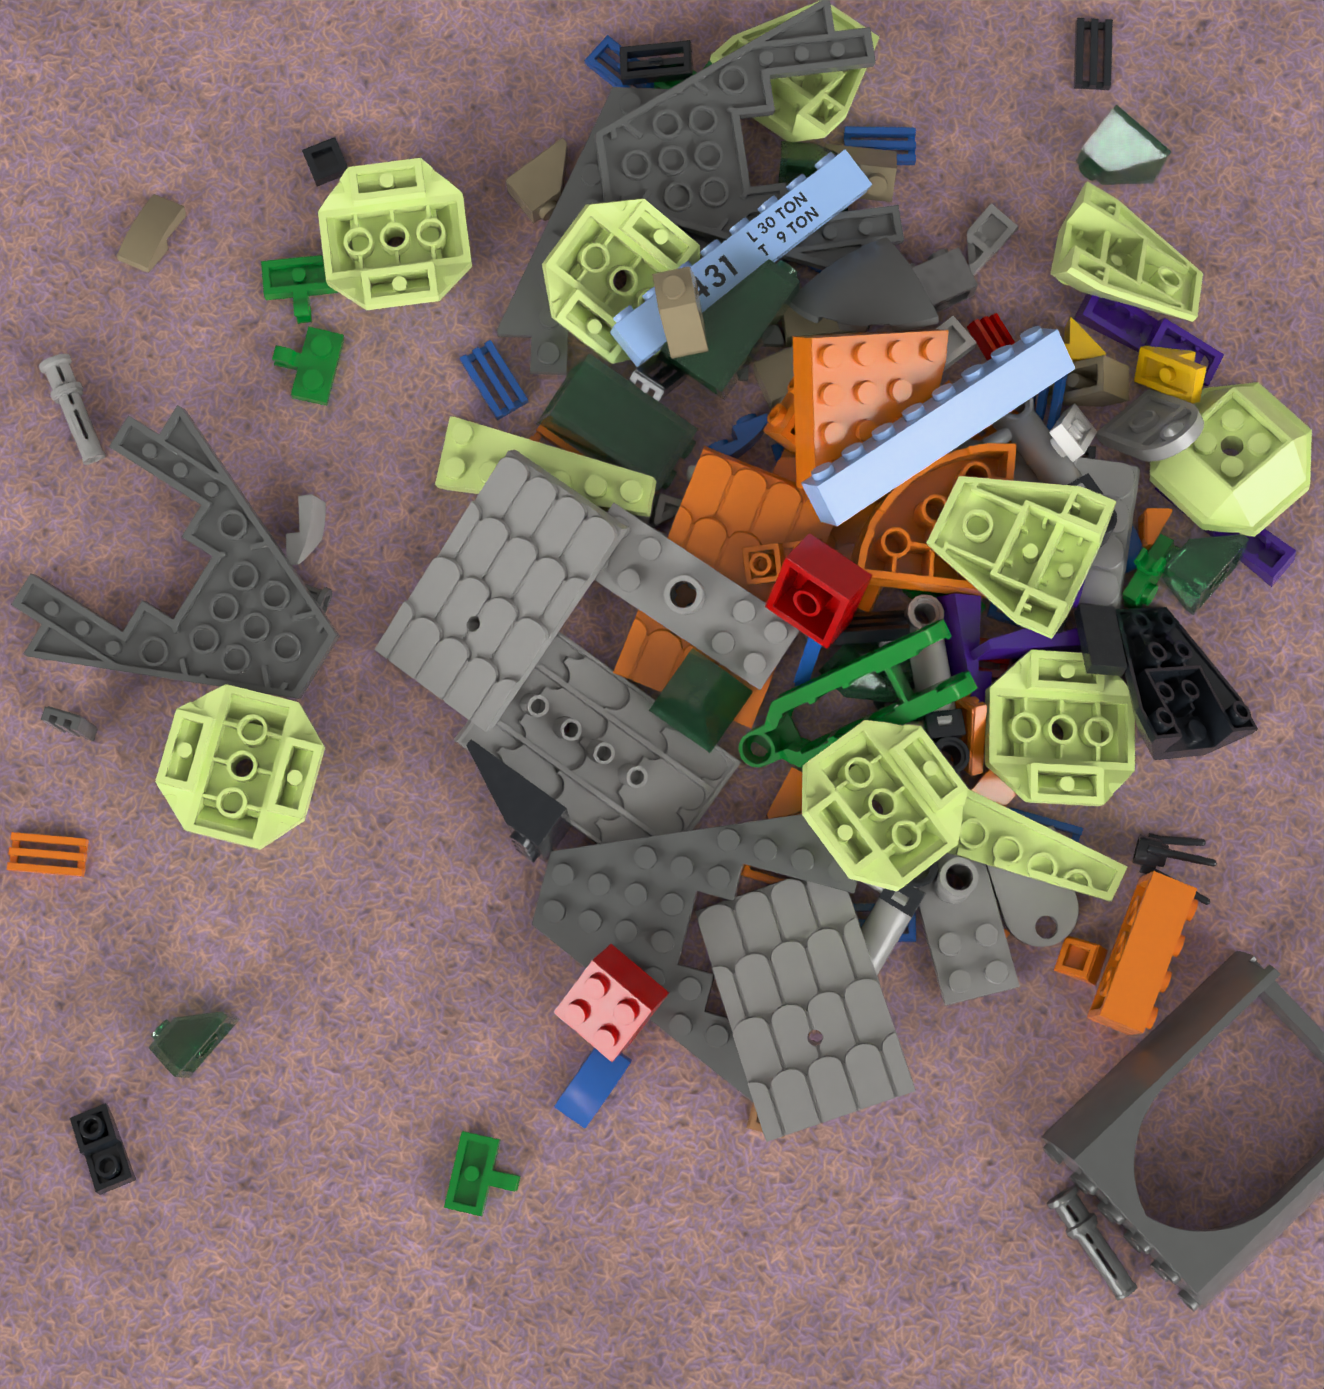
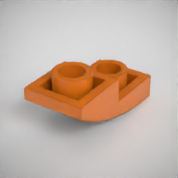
(765, 561)

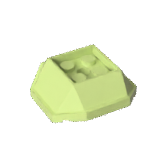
(385, 203)
(593, 249)
(1244, 489)
(1095, 723)
(202, 759)
(910, 781)

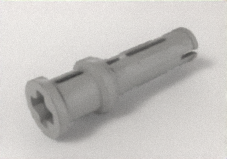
(72, 391)

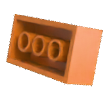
(1143, 953)

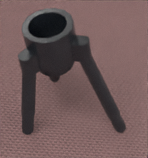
(1154, 850)

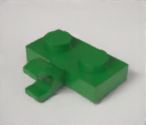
(297, 280)
(314, 366)
(1150, 569)
(475, 1173)

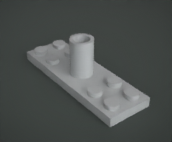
(723, 619)
(965, 932)

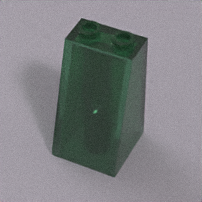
(740, 326)
(618, 422)

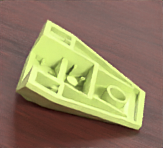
(805, 104)
(1121, 259)
(1023, 544)

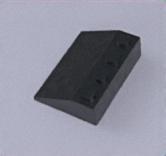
(531, 815)

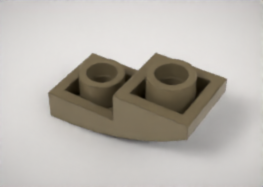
(148, 234)

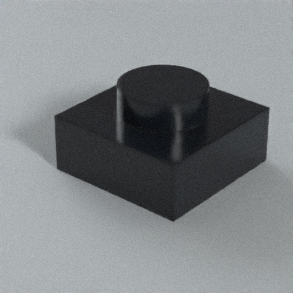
(325, 161)

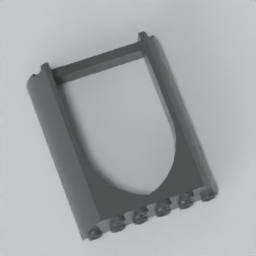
(1103, 1127)

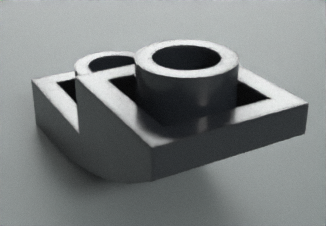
(103, 1149)

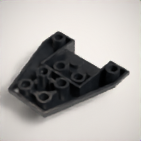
(1176, 690)

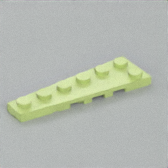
(475, 450)
(1024, 847)

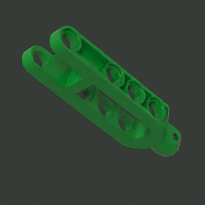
(782, 737)

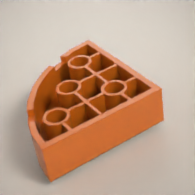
(856, 384)
(896, 532)

